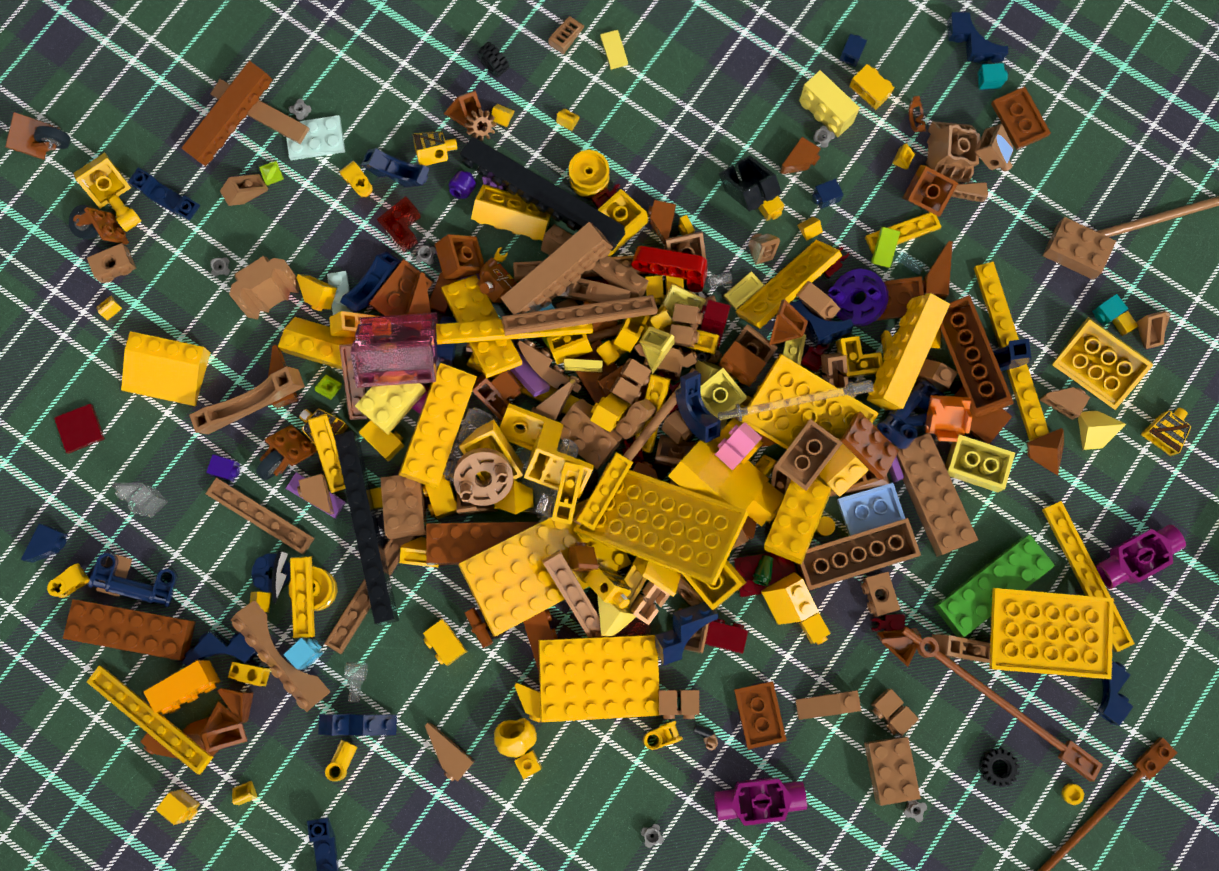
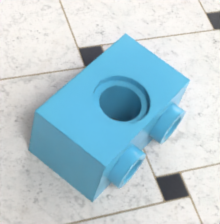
(304, 653)

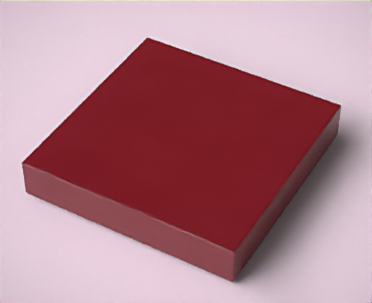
(79, 428)

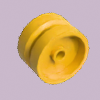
(588, 173)
(325, 588)

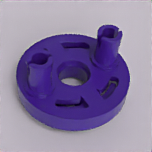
(844, 296)

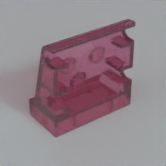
(395, 350)

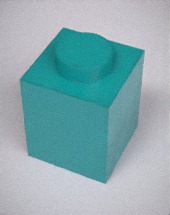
(992, 76)
(1110, 310)

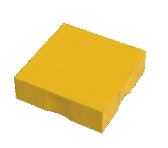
(709, 476)

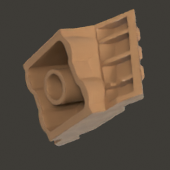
(953, 150)
(263, 286)
(673, 361)

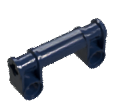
(900, 431)
(130, 587)

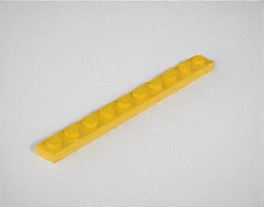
(1005, 332)

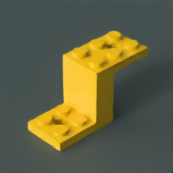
(542, 438)

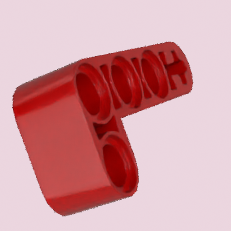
(672, 264)

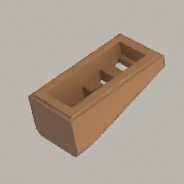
(563, 47)
(971, 191)

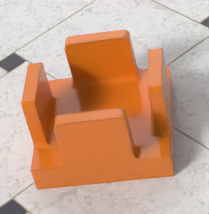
(948, 417)

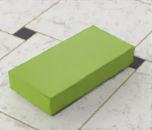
(885, 247)

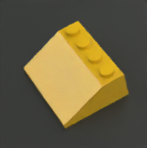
(1102, 363)
(164, 368)

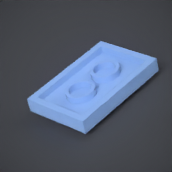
(870, 509)

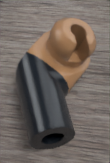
(713, 358)
(708, 735)

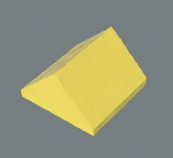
(721, 393)

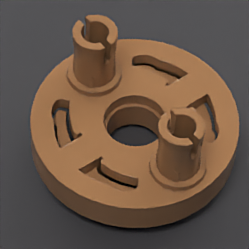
(472, 488)

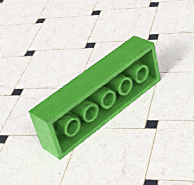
(1012, 569)

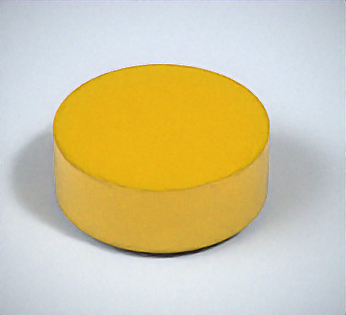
(825, 526)
(1072, 794)

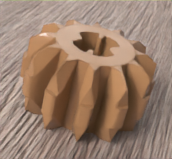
(484, 118)

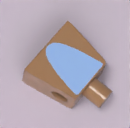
(995, 148)

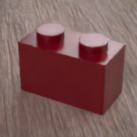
(726, 637)

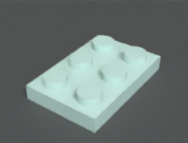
(322, 139)

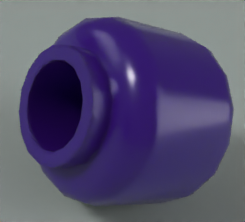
(462, 185)

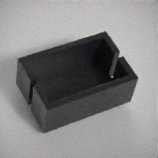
(756, 185)

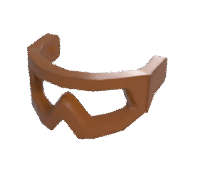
(914, 103)

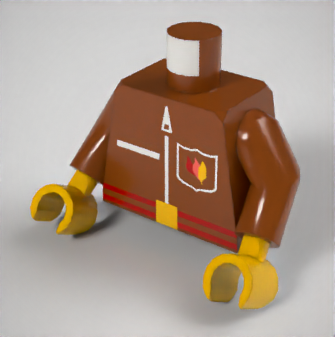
(495, 279)

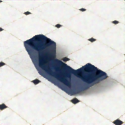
(163, 196)
(324, 842)

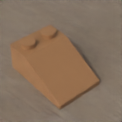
(808, 454)

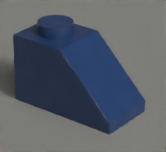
(44, 543)

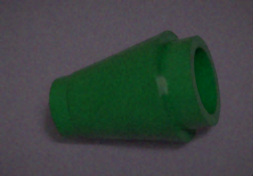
(763, 571)

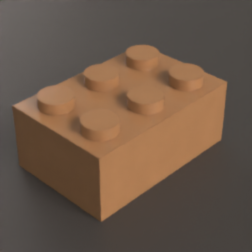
(1079, 248)
(593, 441)
(403, 507)
(892, 770)

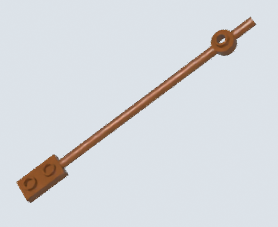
(1070, 752)
(1147, 766)

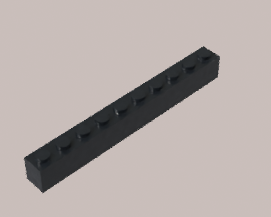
(538, 190)
(366, 528)

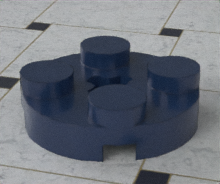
(259, 572)

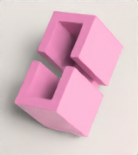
(738, 445)

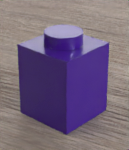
(223, 468)

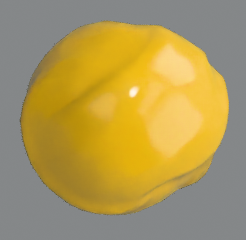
(514, 737)

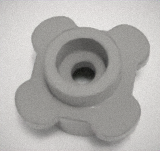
(300, 115)
(818, 137)
(425, 249)
(216, 262)
(909, 812)
(646, 832)

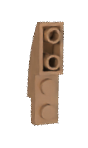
(594, 292)
(541, 364)

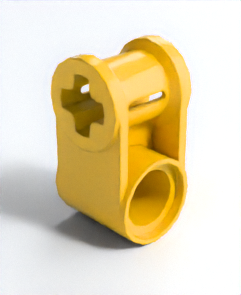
(355, 177)
(70, 579)
(663, 735)

